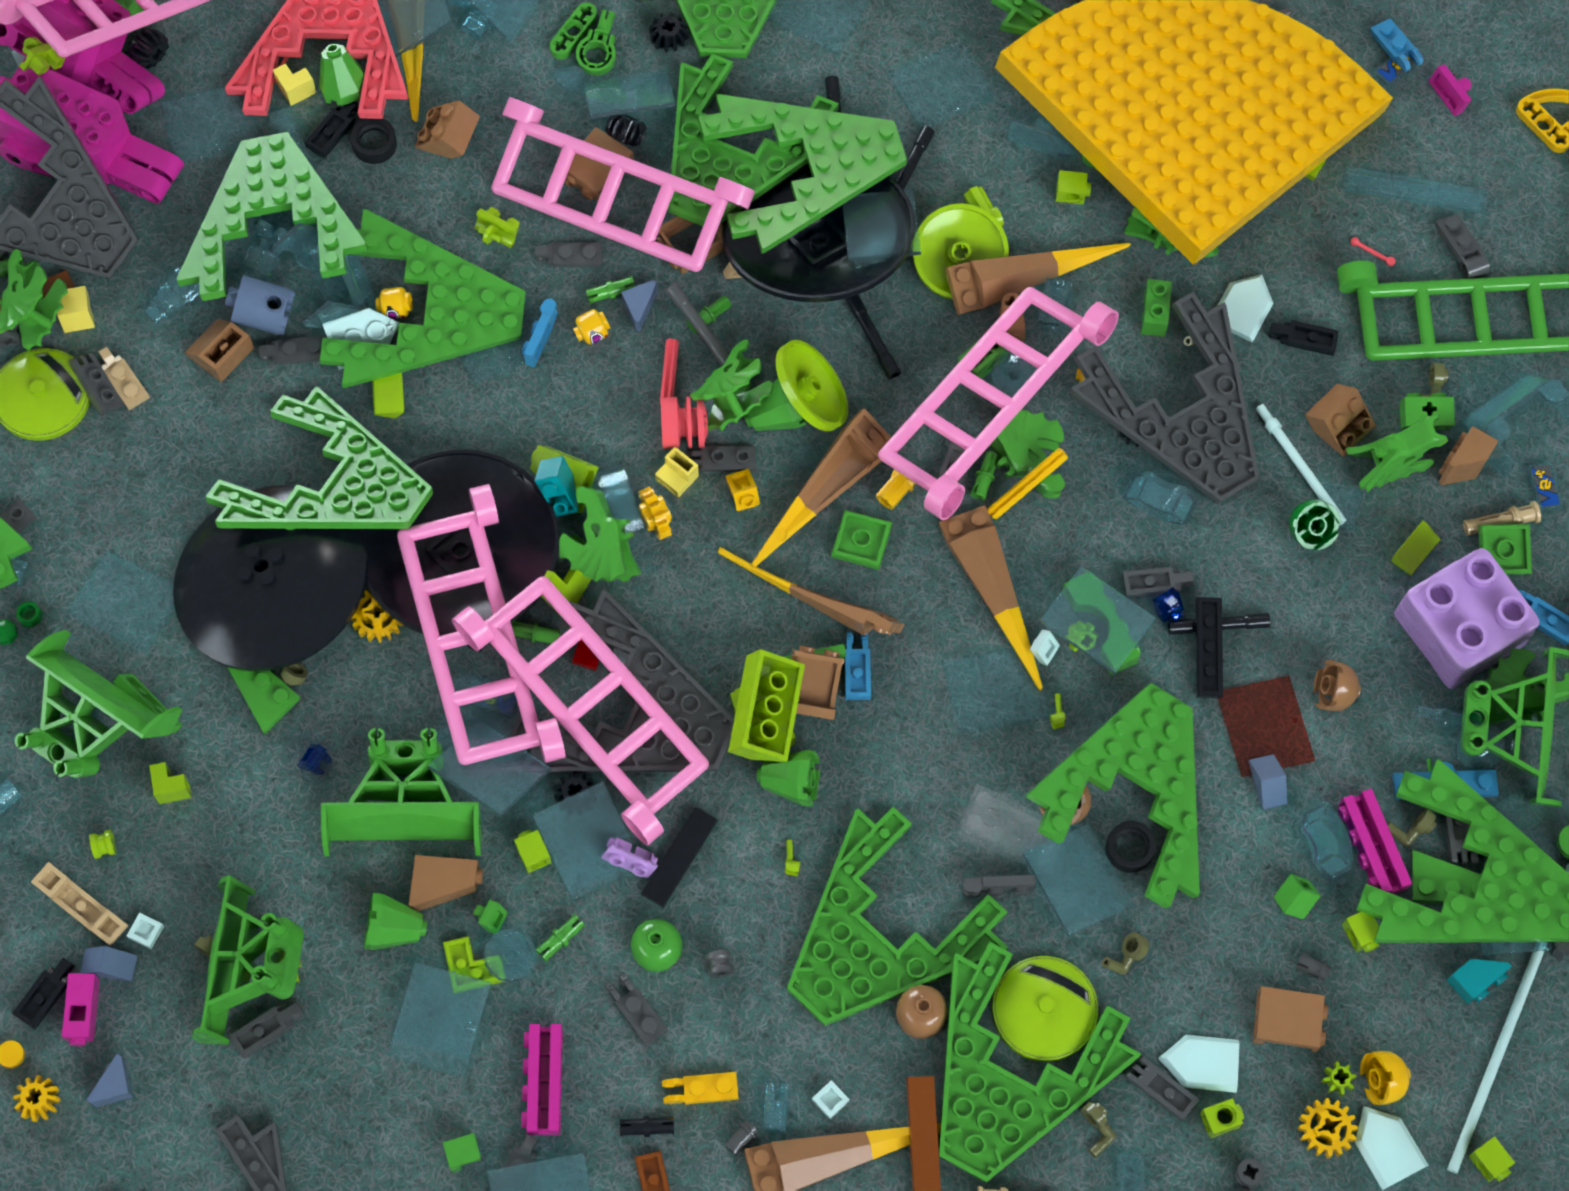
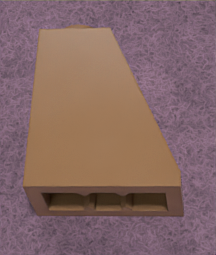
(442, 880)

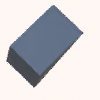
(639, 301)
(1269, 781)
(109, 963)
(113, 1084)

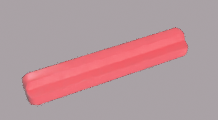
(669, 368)

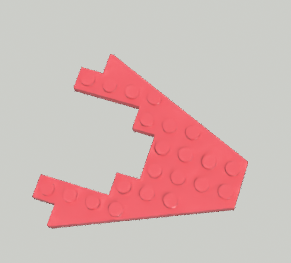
(322, 19)

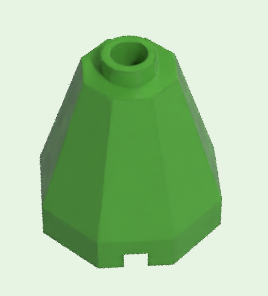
(340, 75)
(775, 412)
(791, 777)
(392, 923)

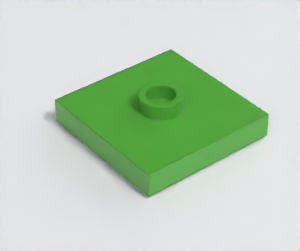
(861, 539)
(1509, 546)

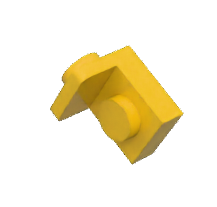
(743, 489)

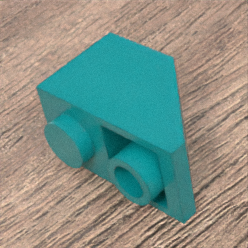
(557, 485)
(1476, 976)

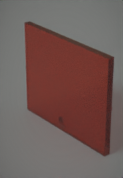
(1266, 722)

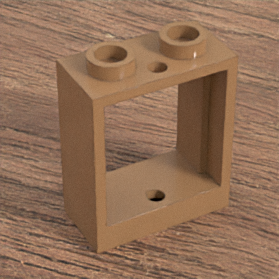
(678, 224)

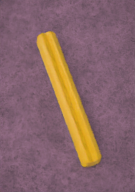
(1027, 483)

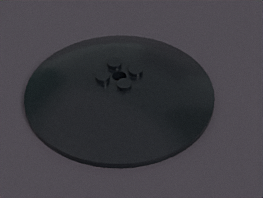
(811, 271)
(521, 543)
(271, 615)

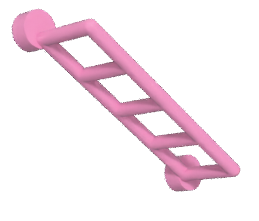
(15, 9)
(528, 123)
(946, 493)
(543, 733)
(640, 814)

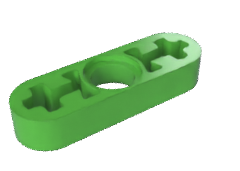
(573, 21)

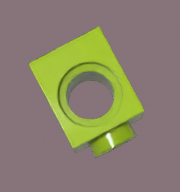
(1072, 187)
(532, 850)
(1361, 931)
(1214, 1126)
(1492, 1160)

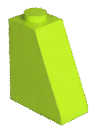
(583, 472)

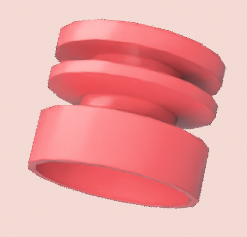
(683, 422)

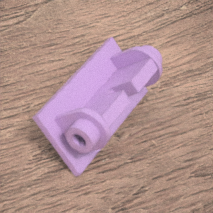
(641, 863)

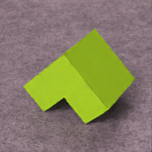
(168, 787)

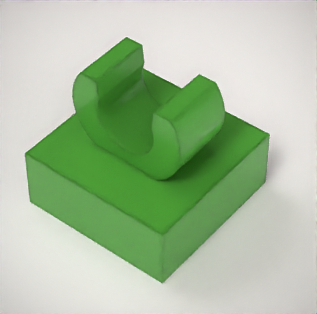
(491, 916)

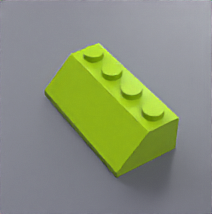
(766, 707)

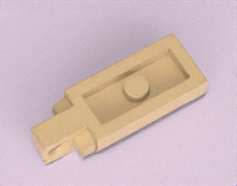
(123, 379)

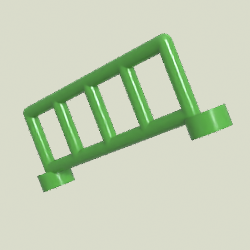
(1362, 279)

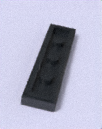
(1209, 648)
(679, 857)

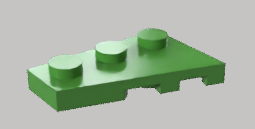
(265, 695)
(1435, 877)

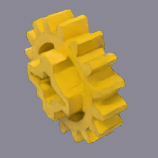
(655, 513)
(366, 614)
(1324, 1117)

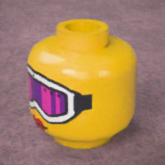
(394, 302)
(591, 327)

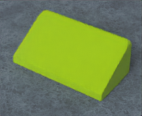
(388, 396)
(1416, 548)

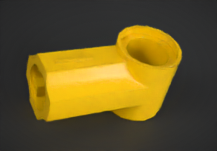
(894, 490)

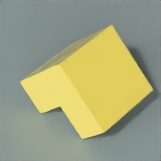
(294, 86)
(76, 312)
(677, 472)

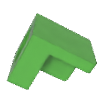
(1297, 896)
(461, 1151)

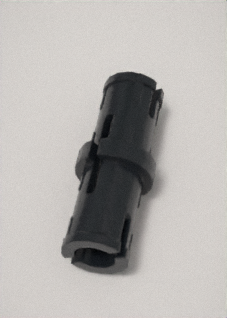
(647, 1126)

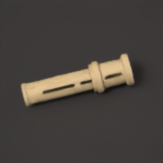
(1513, 515)

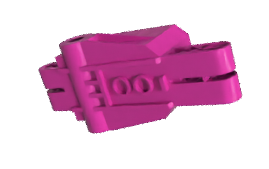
(98, 67)
(103, 132)

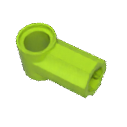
(977, 197)

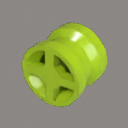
(102, 844)

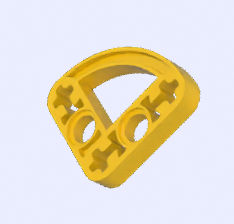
(1534, 100)

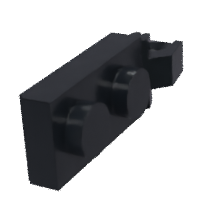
(332, 129)
(1305, 336)
(43, 994)

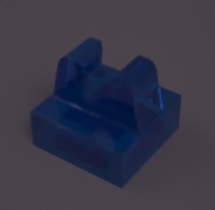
(1169, 605)
(312, 757)

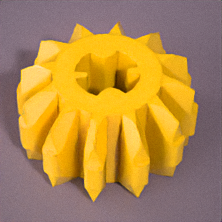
(47, 1097)

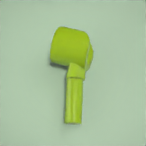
(1058, 720)
(791, 866)

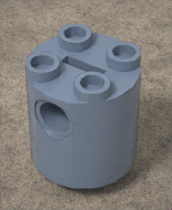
(253, 303)

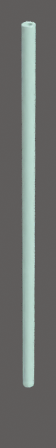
(1495, 1060)

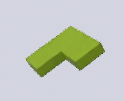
(571, 587)
(461, 960)

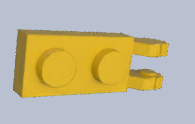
(703, 1088)

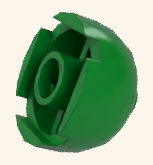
(1314, 524)

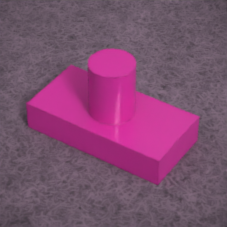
(1451, 90)

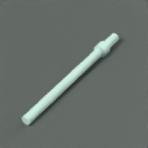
(1274, 427)

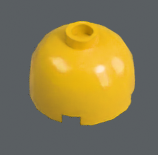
(1386, 1077)

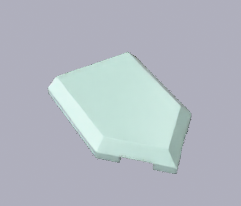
(1247, 305)
(362, 326)
(1204, 1063)
(1387, 1147)

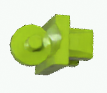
(40, 56)
(496, 229)

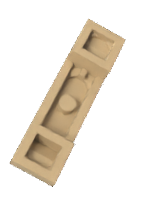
(79, 904)

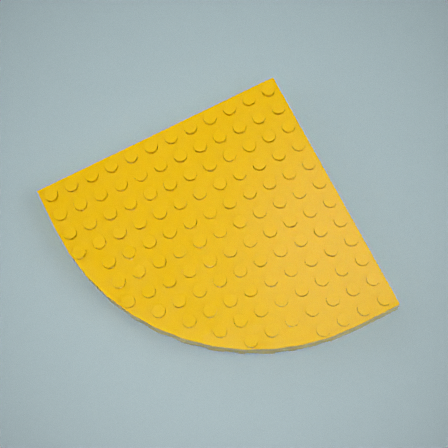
(1193, 104)

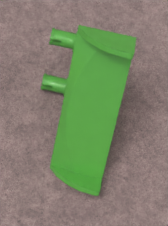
(95, 691)
(1474, 738)
(401, 819)
(232, 957)

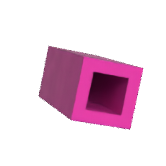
(80, 1008)

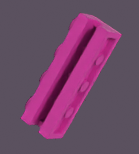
(1374, 842)
(544, 1080)

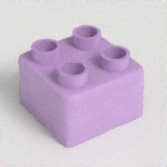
(1466, 617)

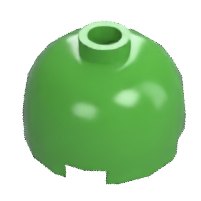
(656, 945)

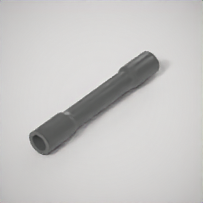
(682, 302)

